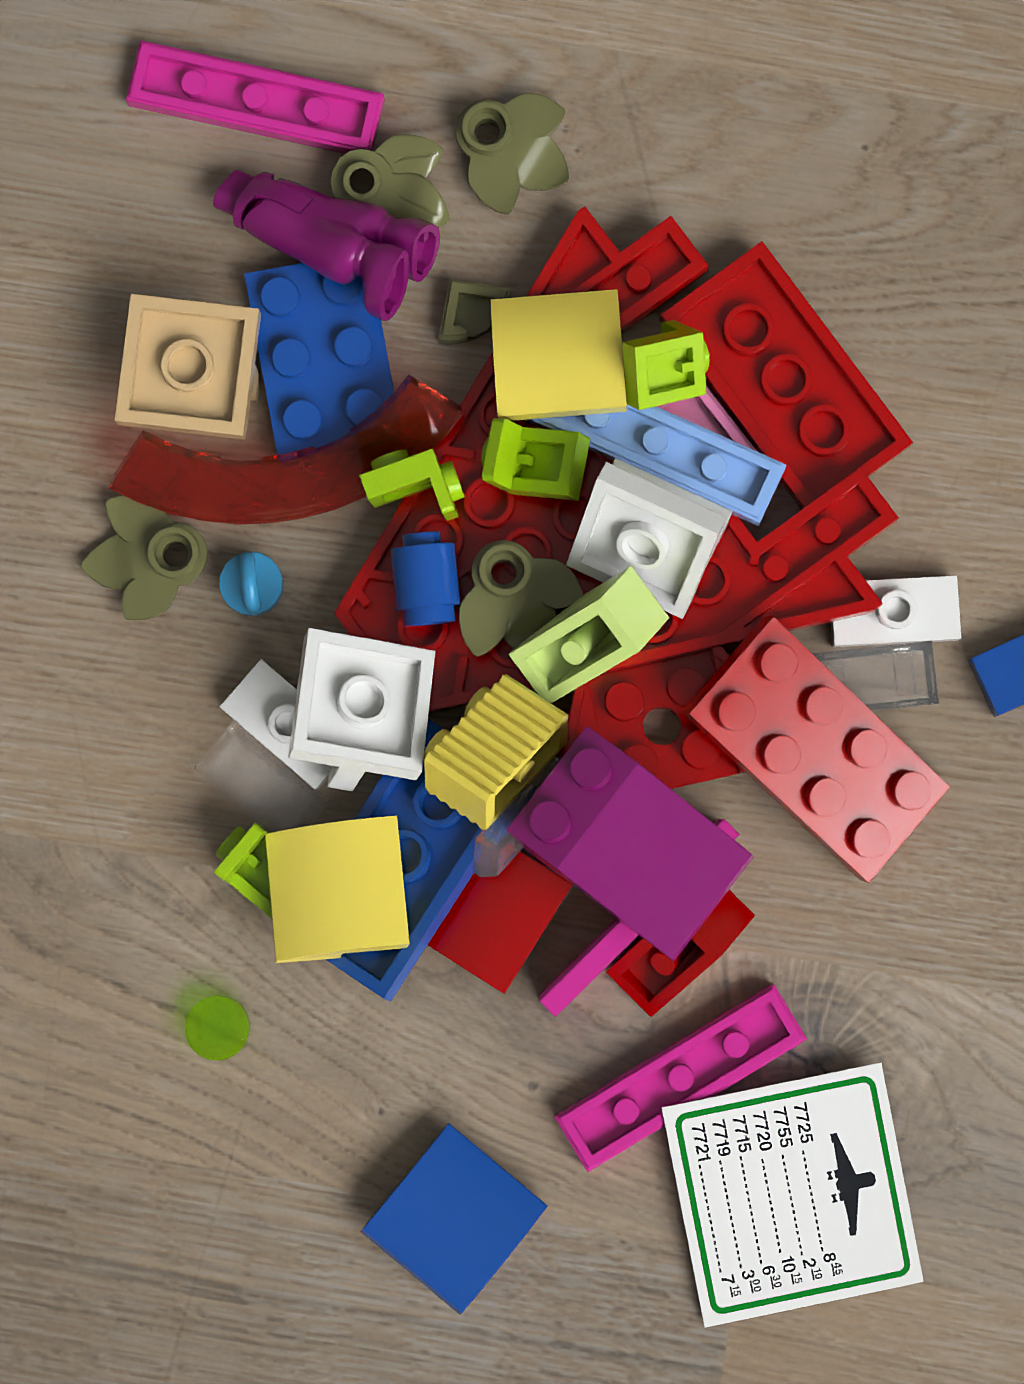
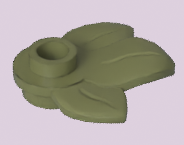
(521, 153)
(399, 177)
(137, 558)
(514, 609)

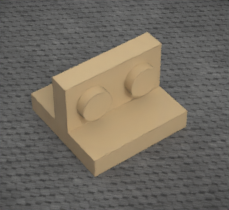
(188, 367)

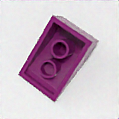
(629, 843)

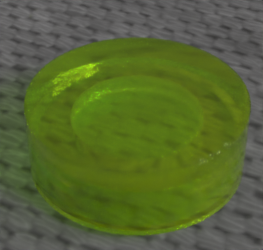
(217, 1027)

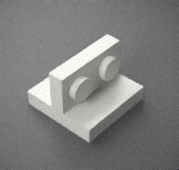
(652, 528)
(361, 707)

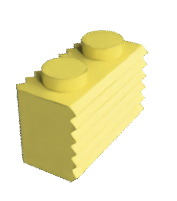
(494, 750)

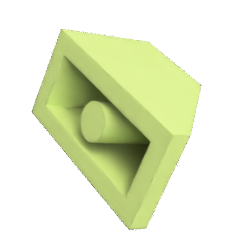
(590, 636)

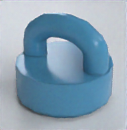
(251, 584)

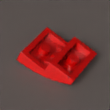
(500, 920)

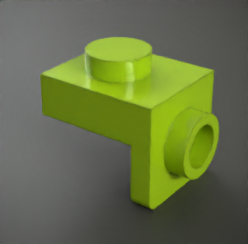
(534, 460)
(400, 476)
(246, 865)

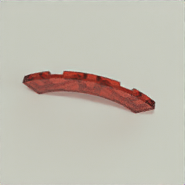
(287, 483)

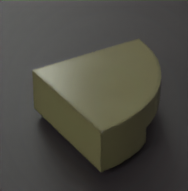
(468, 310)

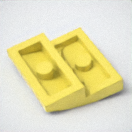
(558, 355)
(336, 889)

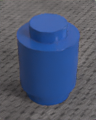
(425, 579)

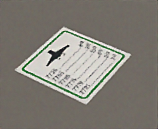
(792, 1194)

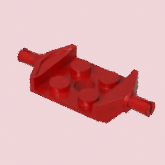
(620, 700)

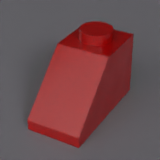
(656, 979)

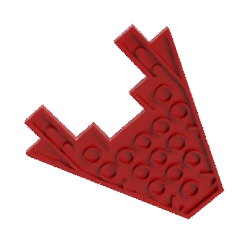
(792, 573)

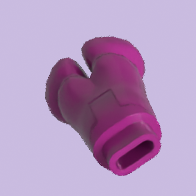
(334, 235)

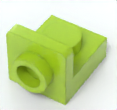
(665, 366)

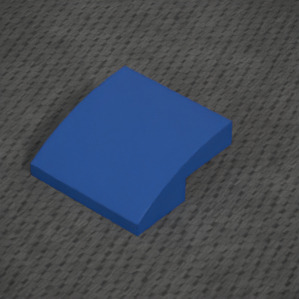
(454, 1219)

